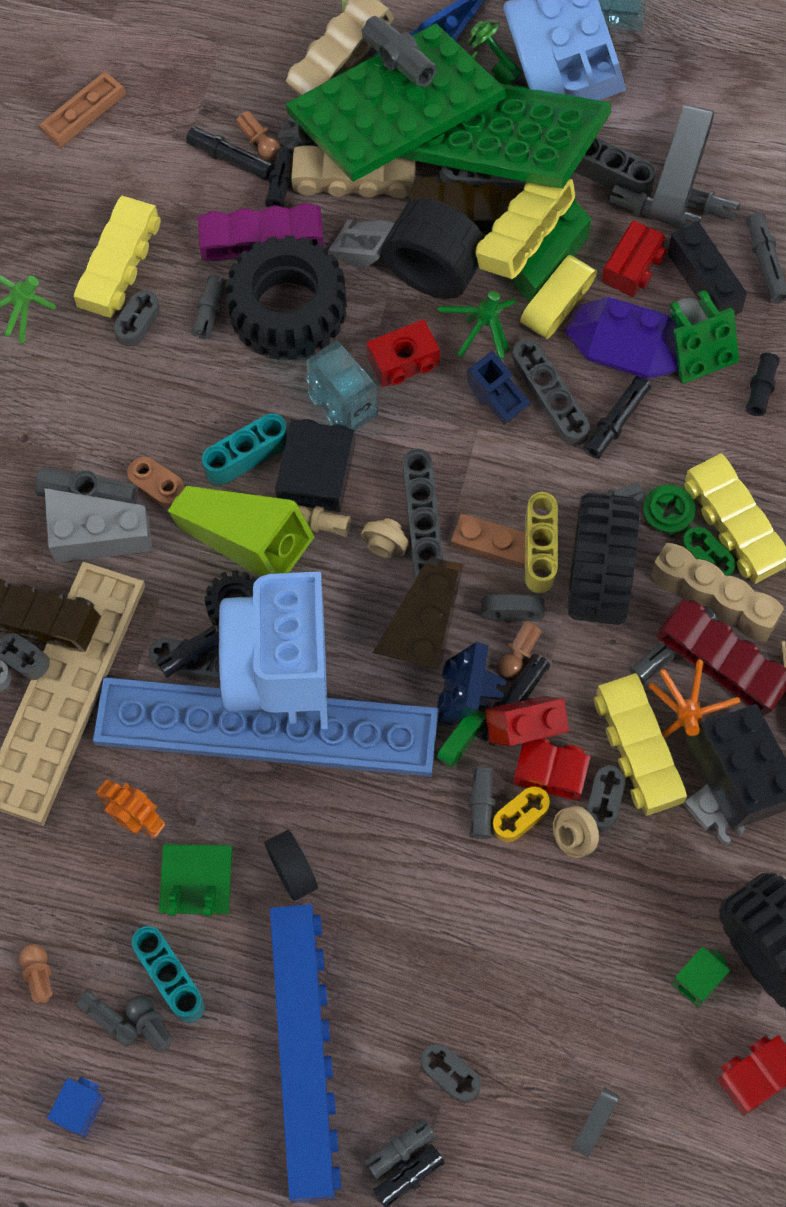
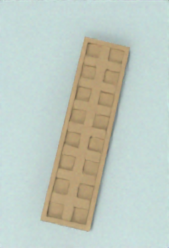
(62, 700)

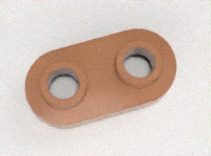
(155, 481)

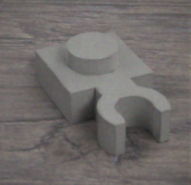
(708, 813)

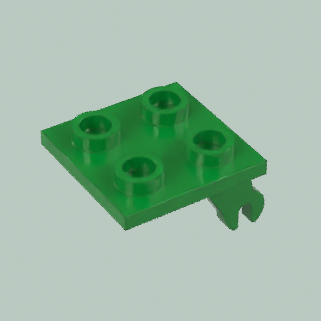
(707, 344)
(195, 879)

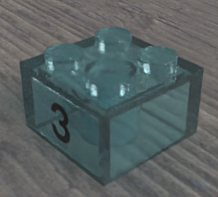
(341, 387)

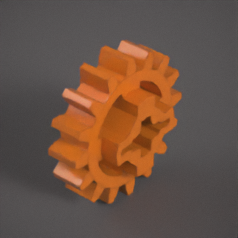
(130, 808)

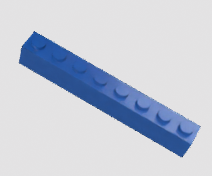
(303, 1055)

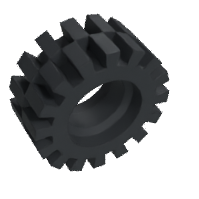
(223, 588)

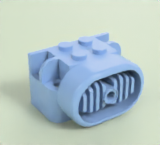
(565, 47)
(275, 647)

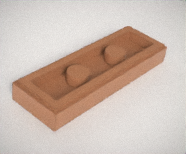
(82, 109)

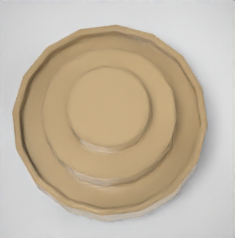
(385, 538)
(575, 831)

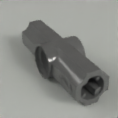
(399, 51)
(75, 482)

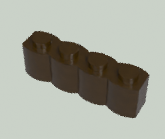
(480, 204)
(47, 616)

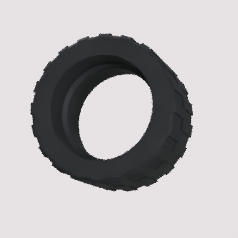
(433, 248)

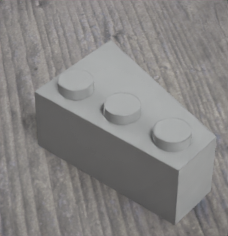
(94, 527)

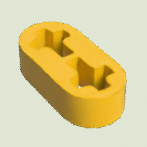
(526, 820)

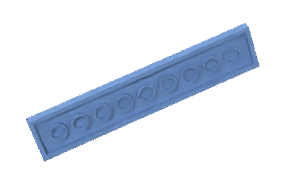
(195, 723)

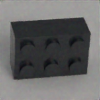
(741, 765)

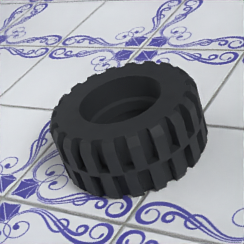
(279, 263)
(603, 558)
(757, 930)

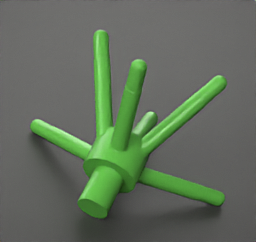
(20, 296)

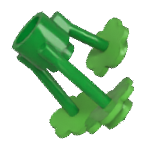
(505, 70)

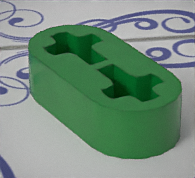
(711, 551)
(461, 738)

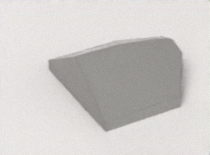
(360, 242)

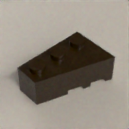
(424, 617)

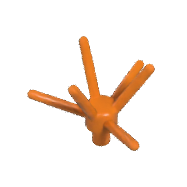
(688, 710)

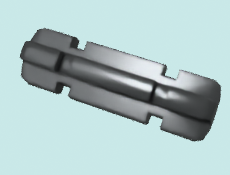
(107, 1018)

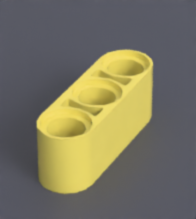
(558, 296)
(541, 528)

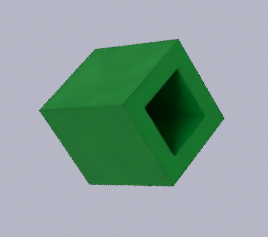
(701, 976)

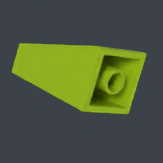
(249, 529)

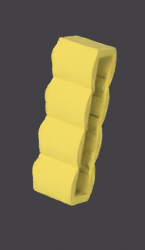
(523, 228)
(116, 257)
(737, 518)
(641, 745)

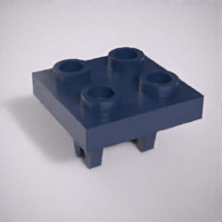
(467, 684)

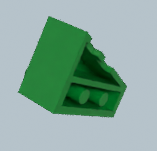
(564, 240)

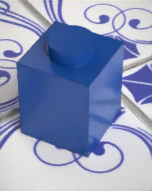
(76, 1106)

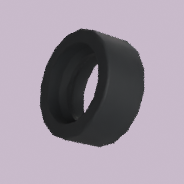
(291, 865)

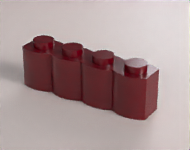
(725, 658)

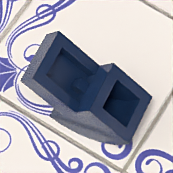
(493, 385)

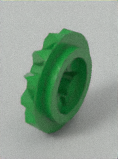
(662, 497)

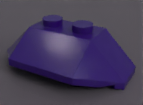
(624, 337)

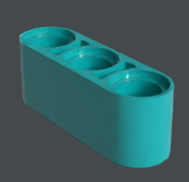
(239, 462)
(163, 958)

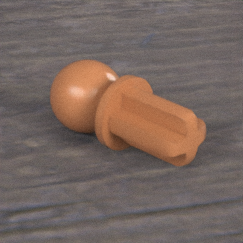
(256, 133)
(511, 664)
(36, 972)

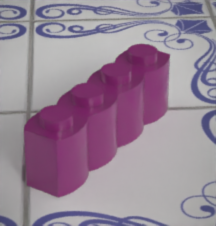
(231, 234)

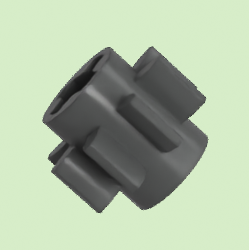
(293, 136)

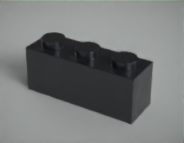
(705, 268)

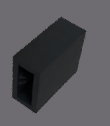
(316, 464)

